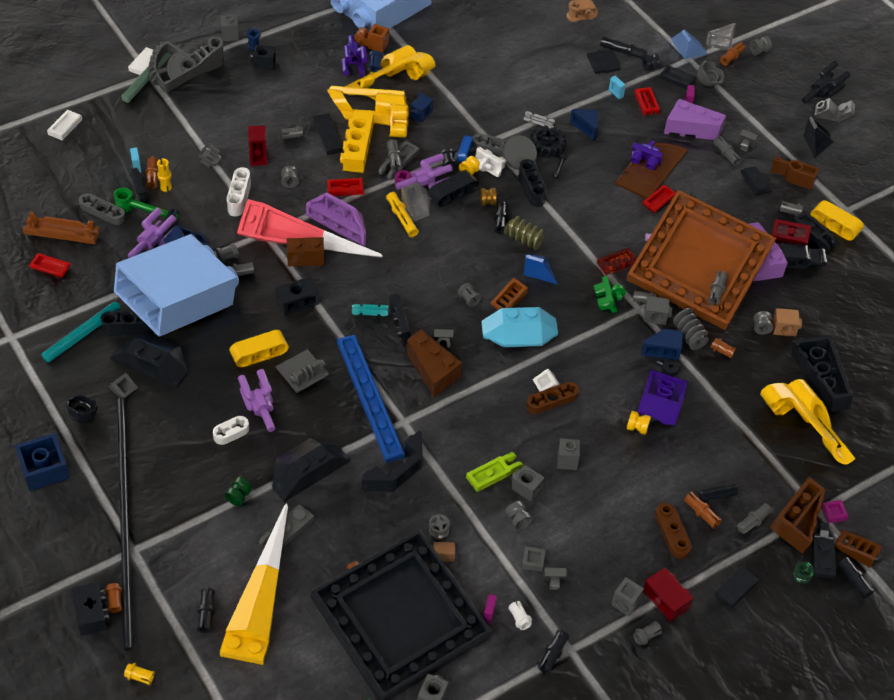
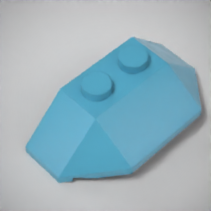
(520, 327)

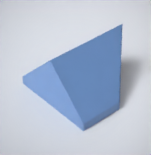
(688, 45)

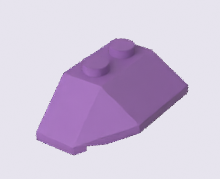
(338, 217)

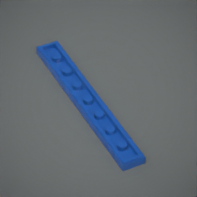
(370, 399)

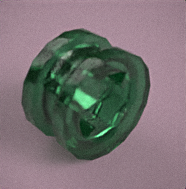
(803, 566)

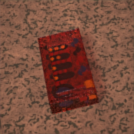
(616, 261)

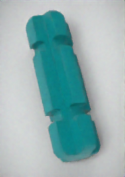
(370, 309)

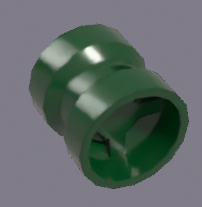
(238, 491)

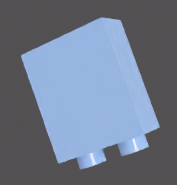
(380, 12)
(175, 284)

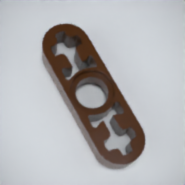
(547, 404)

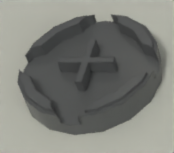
(518, 149)

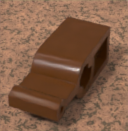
(796, 172)

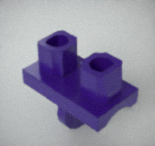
(647, 152)

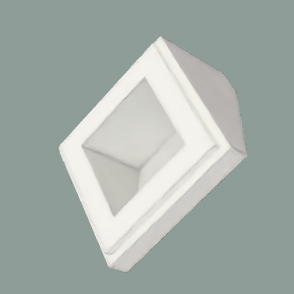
(545, 380)

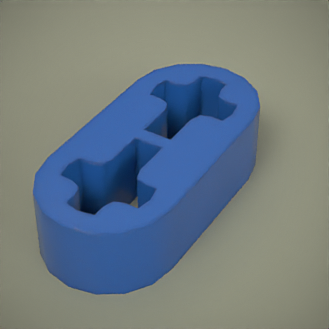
(465, 148)

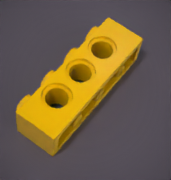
(357, 141)

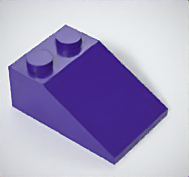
(662, 397)

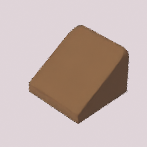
(445, 550)

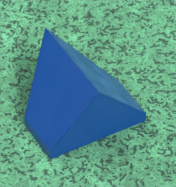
(538, 268)

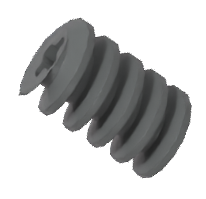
(692, 329)

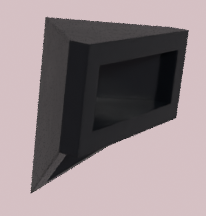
(817, 137)

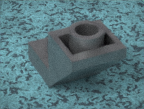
(828, 110)

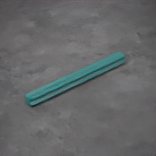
(77, 334)

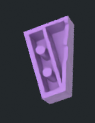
(694, 120)

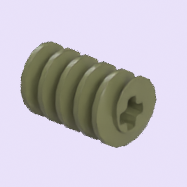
(524, 233)

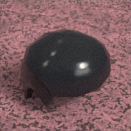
(81, 408)

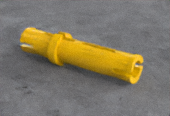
(400, 210)

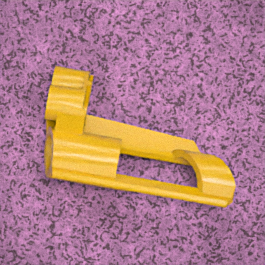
(390, 107)
(799, 395)

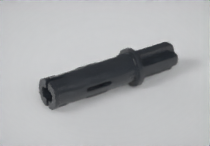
(618, 46)

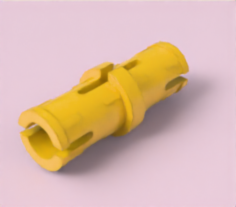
(164, 175)

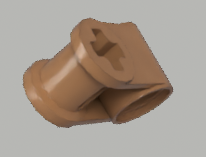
(581, 10)

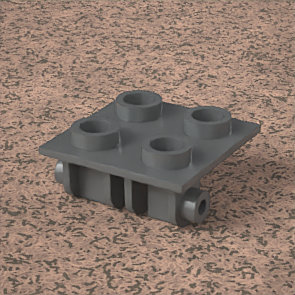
(302, 370)

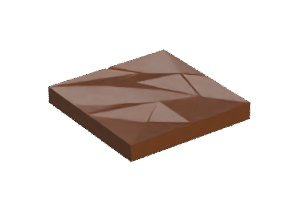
(688, 251)

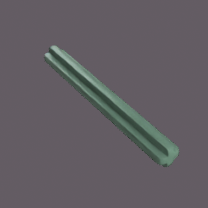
(144, 77)

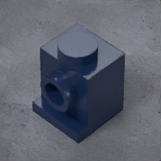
(421, 107)

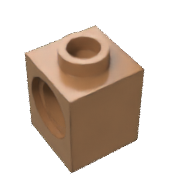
(786, 322)

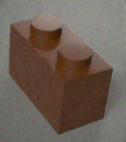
(305, 251)

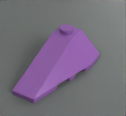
(774, 264)

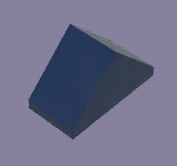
(585, 121)

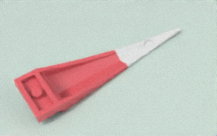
(274, 226)

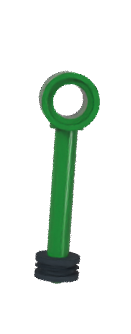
(124, 199)

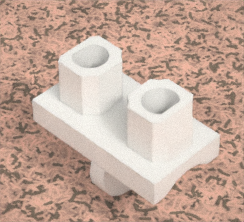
(490, 162)

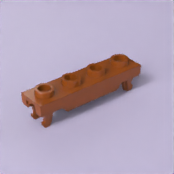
(61, 229)

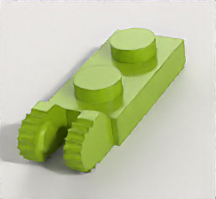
(493, 471)

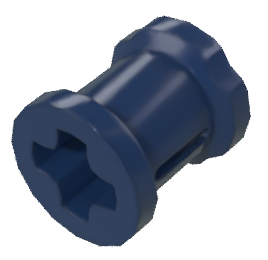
(253, 38)
(375, 61)

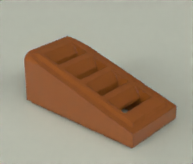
(513, 284)

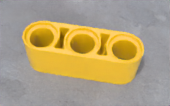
(837, 220)
(258, 348)

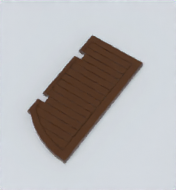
(645, 181)

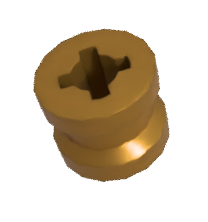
(487, 196)

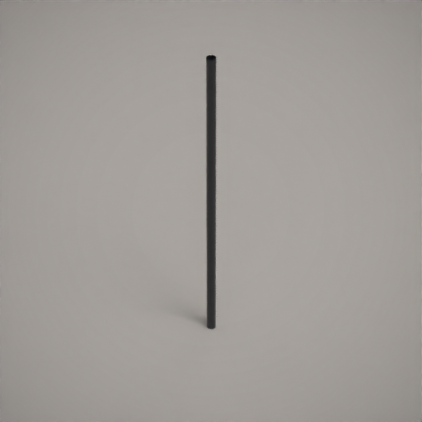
(124, 526)

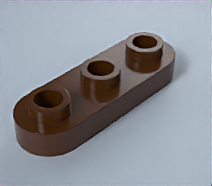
(673, 537)

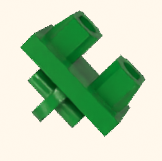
(604, 288)

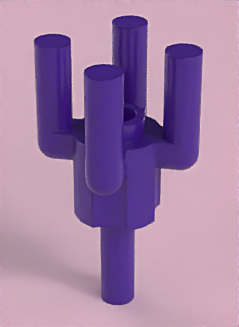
(354, 55)

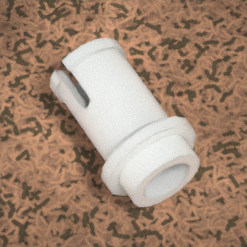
(522, 620)

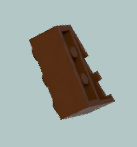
(433, 362)
(799, 516)

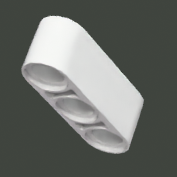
(238, 191)

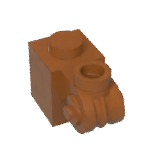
(375, 39)

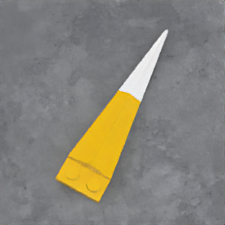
(250, 626)

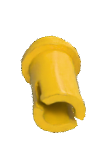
(140, 674)

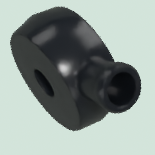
(669, 367)

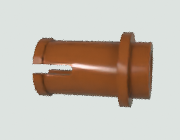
(723, 348)
(113, 593)

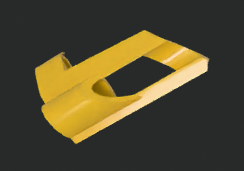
(405, 58)

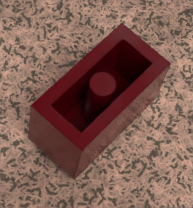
(257, 145)
(791, 232)
(668, 594)

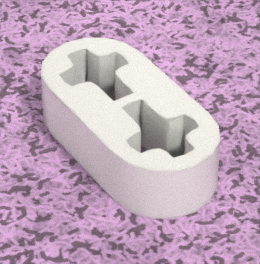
(231, 430)

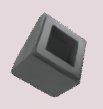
(123, 386)

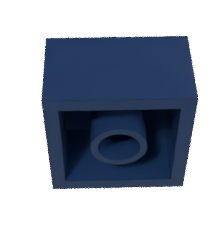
(42, 461)

